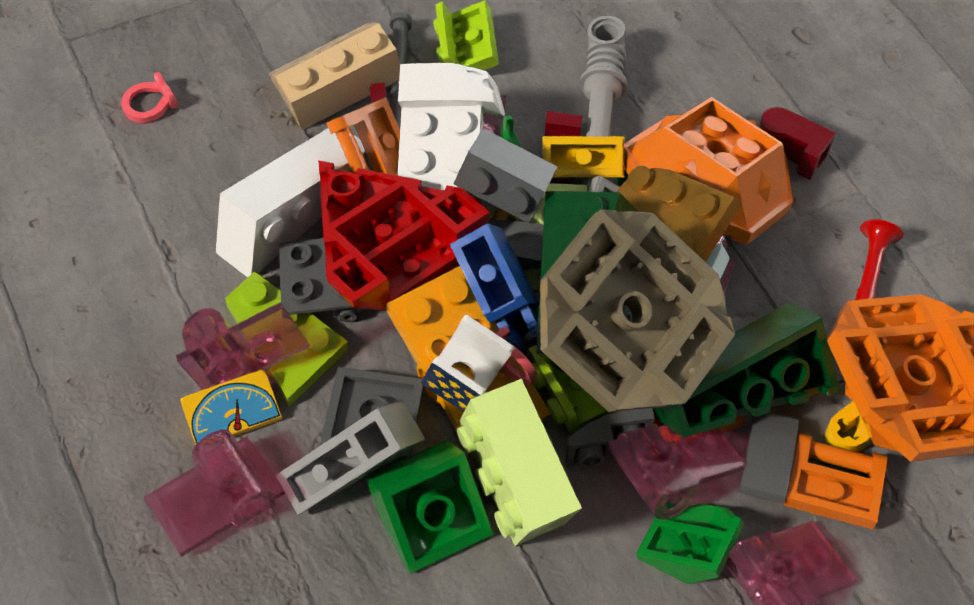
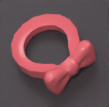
(167, 101)
(511, 371)

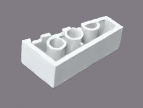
(276, 203)

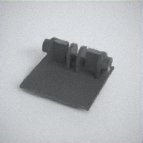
(305, 282)

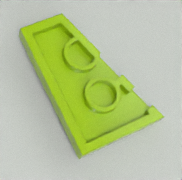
(304, 368)

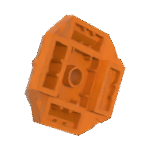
(725, 154)
(909, 373)

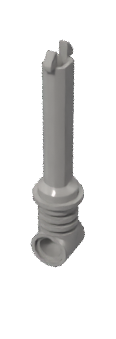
(603, 77)

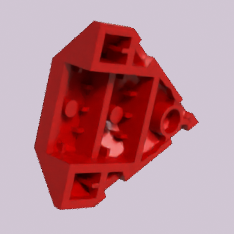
(389, 232)

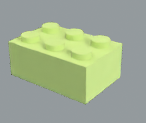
(517, 463)

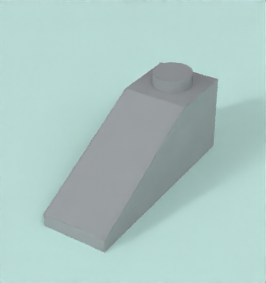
(350, 456)

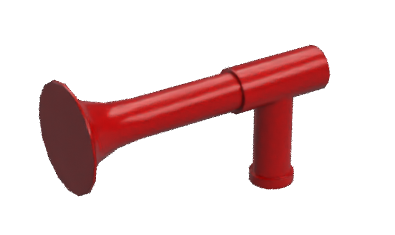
(880, 236)

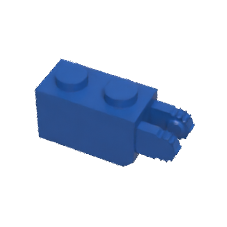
(497, 280)

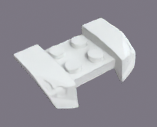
(442, 119)

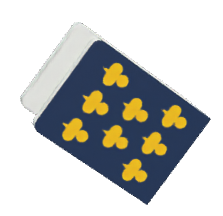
(479, 350)

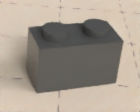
(505, 175)

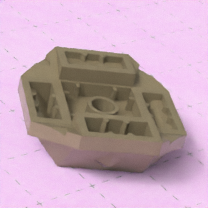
(674, 306)

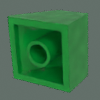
(429, 505)

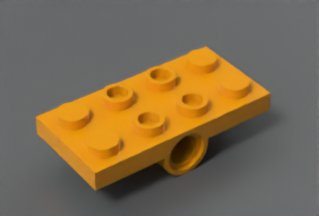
(428, 321)

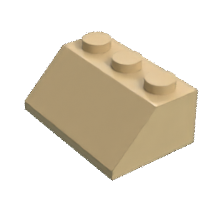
(337, 74)

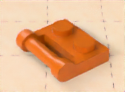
(378, 135)
(832, 491)

